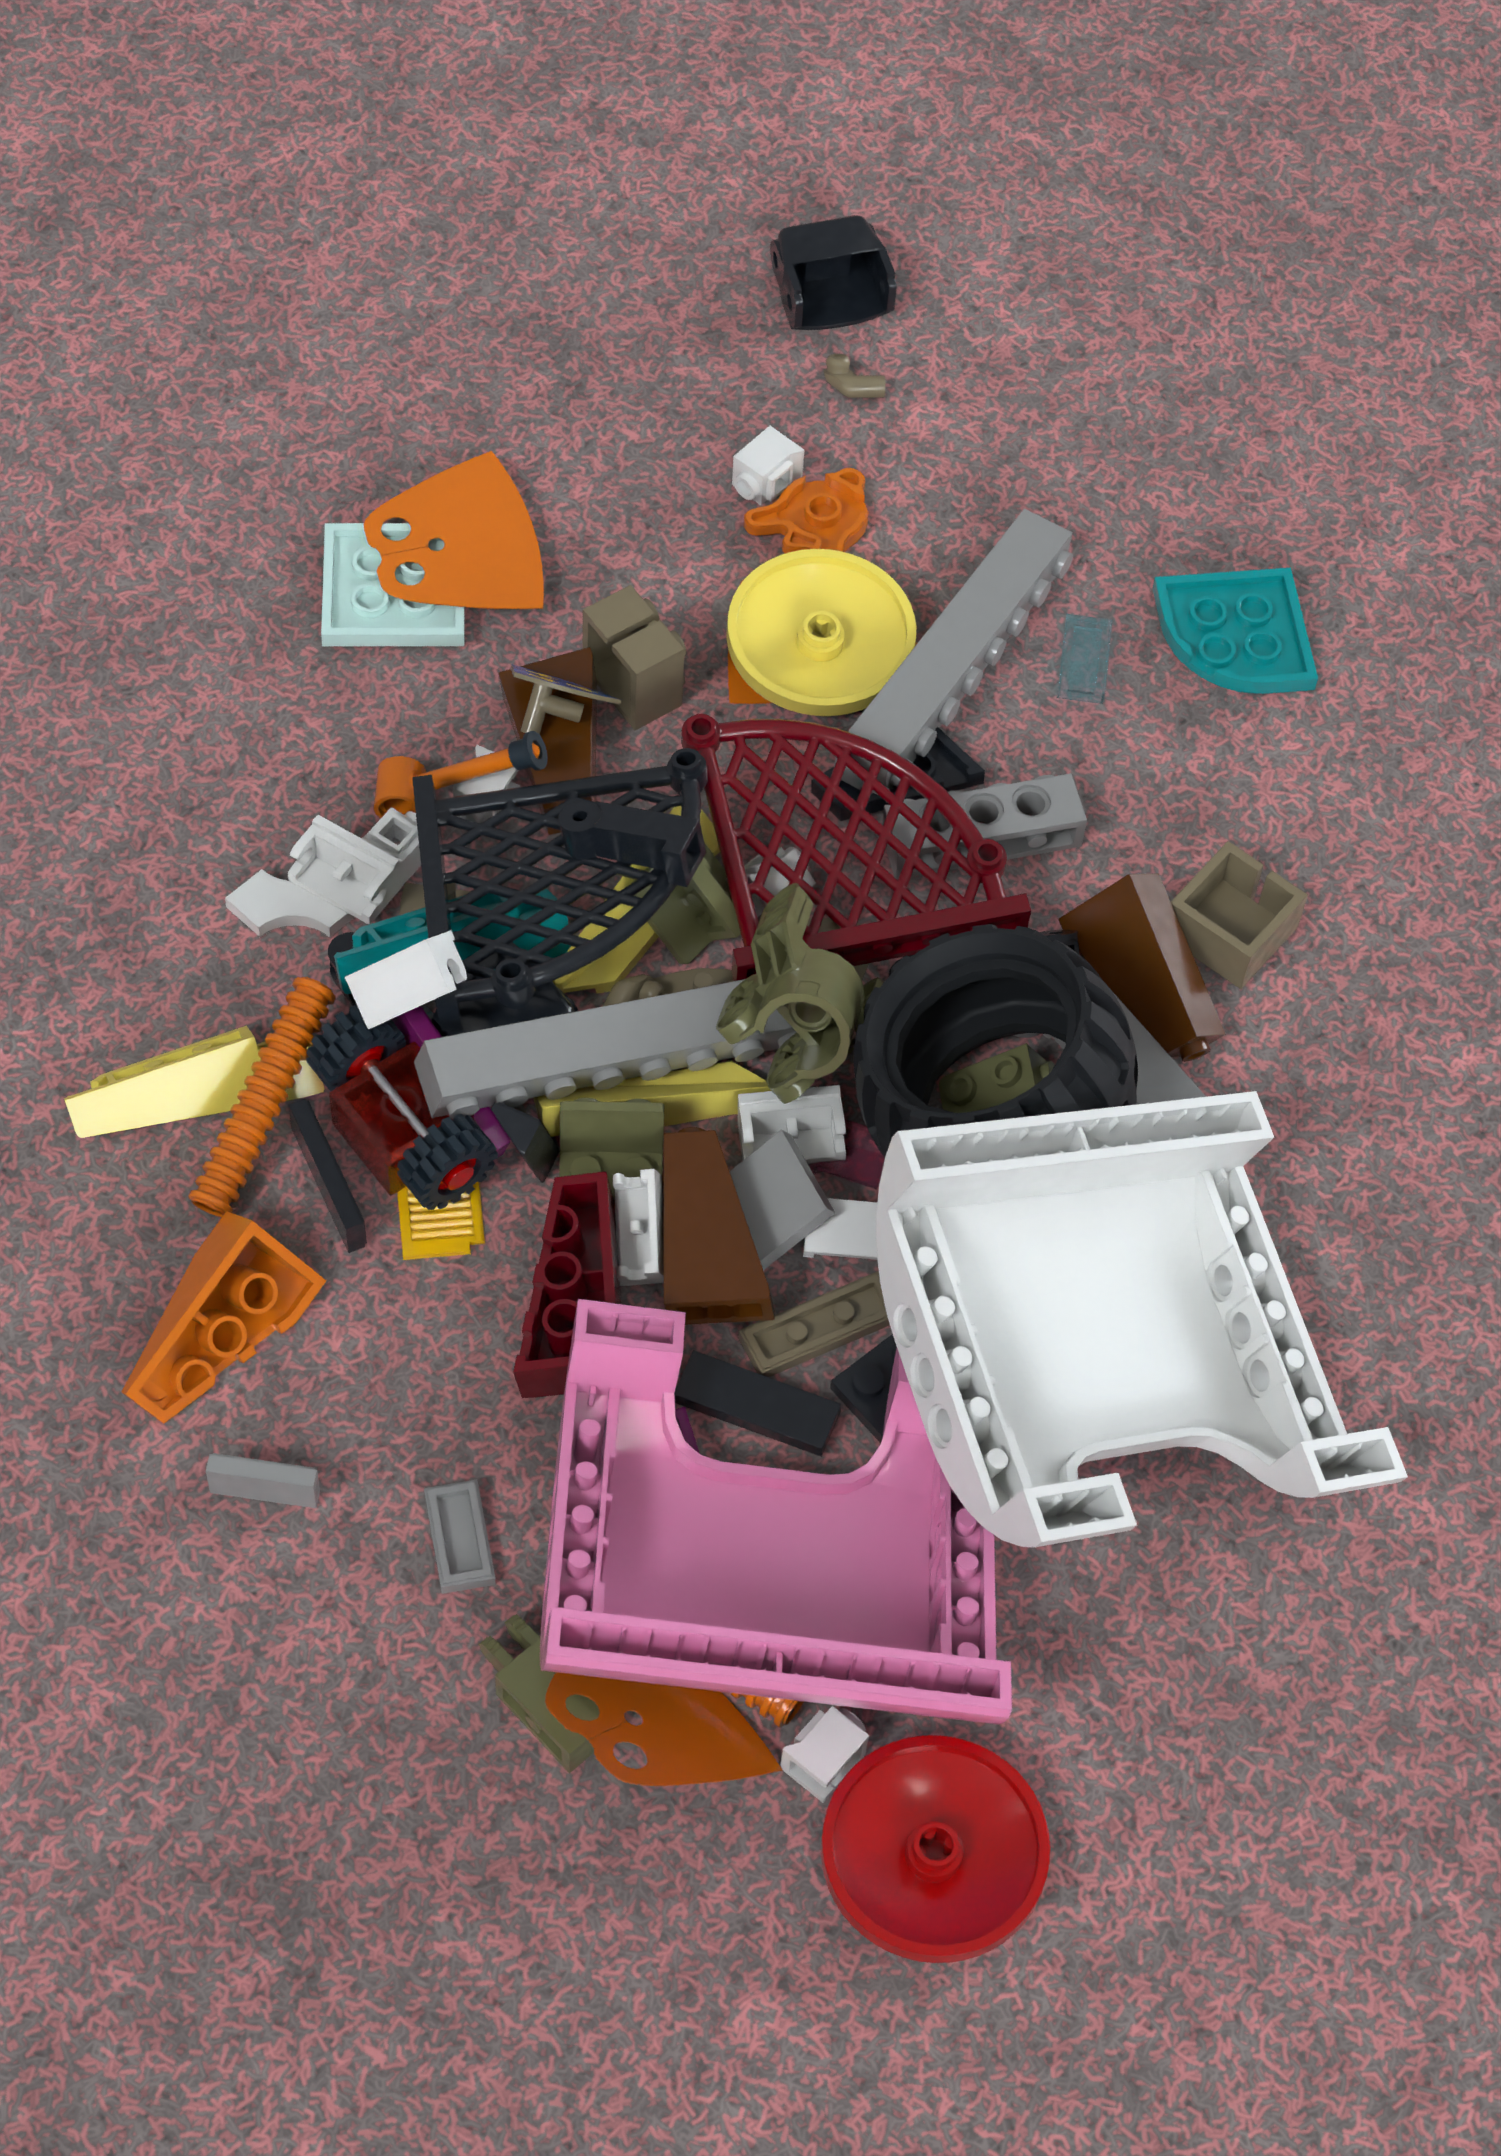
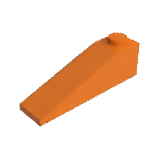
(225, 1304)

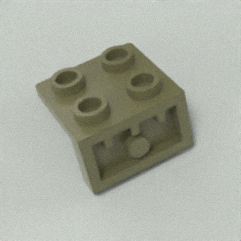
(610, 1137)

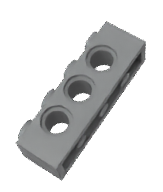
(1055, 824)

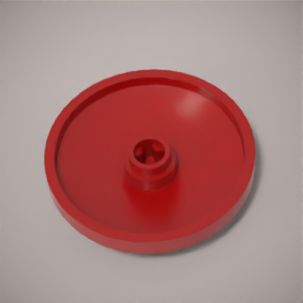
(935, 1849)

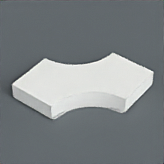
(275, 903)

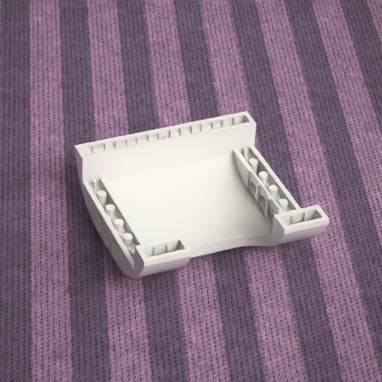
(1099, 1300)

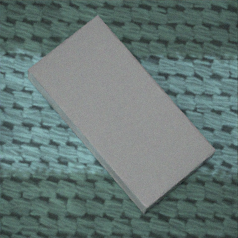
(263, 1480)
(459, 1536)

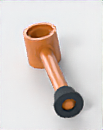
(395, 773)

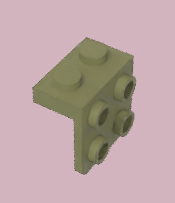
(993, 1080)

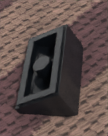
(529, 1138)

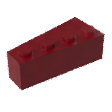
(574, 1264)

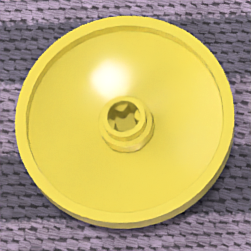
(819, 631)

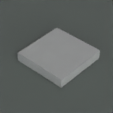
(779, 1197)

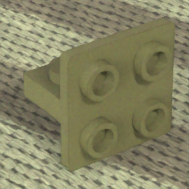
(696, 912)

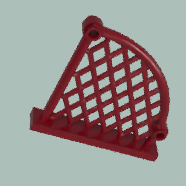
(855, 943)

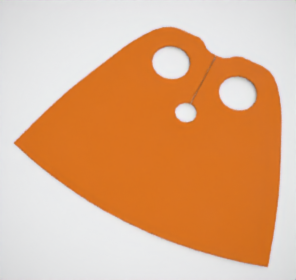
(487, 534)
(684, 1731)

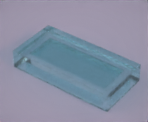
(1084, 658)

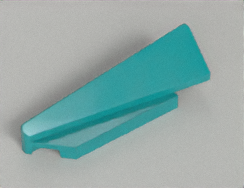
(397, 933)

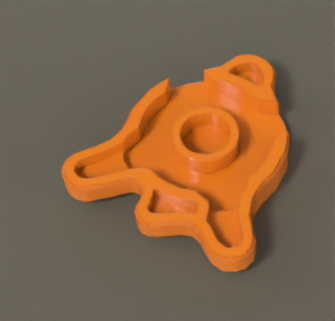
(815, 513)

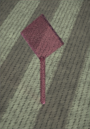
(862, 1161)

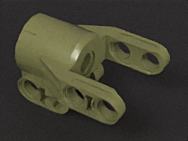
(808, 987)

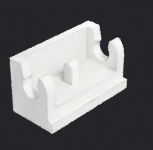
(345, 870)
(407, 979)
(811, 1119)
(640, 1227)
(846, 1233)

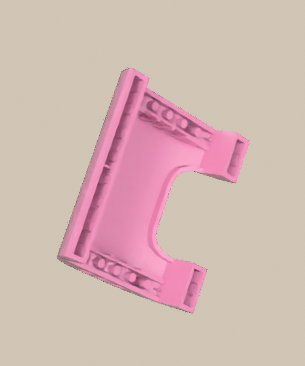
(751, 1573)

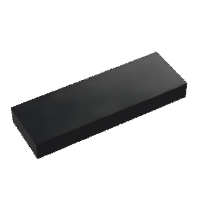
(327, 1175)
(757, 1403)

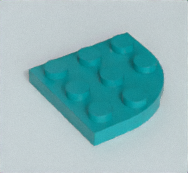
(1238, 629)

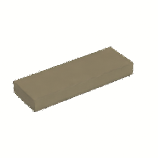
(816, 1326)

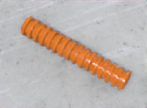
(262, 1096)

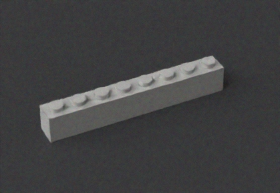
(963, 642)
(584, 1050)

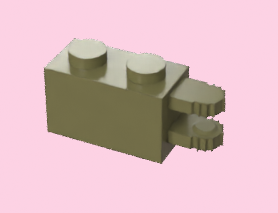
(523, 1690)

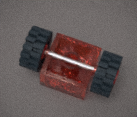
(386, 1117)

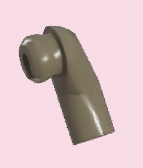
(849, 383)
(633, 989)

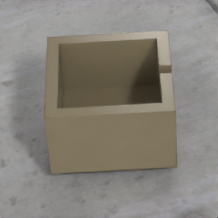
(635, 656)
(1224, 921)

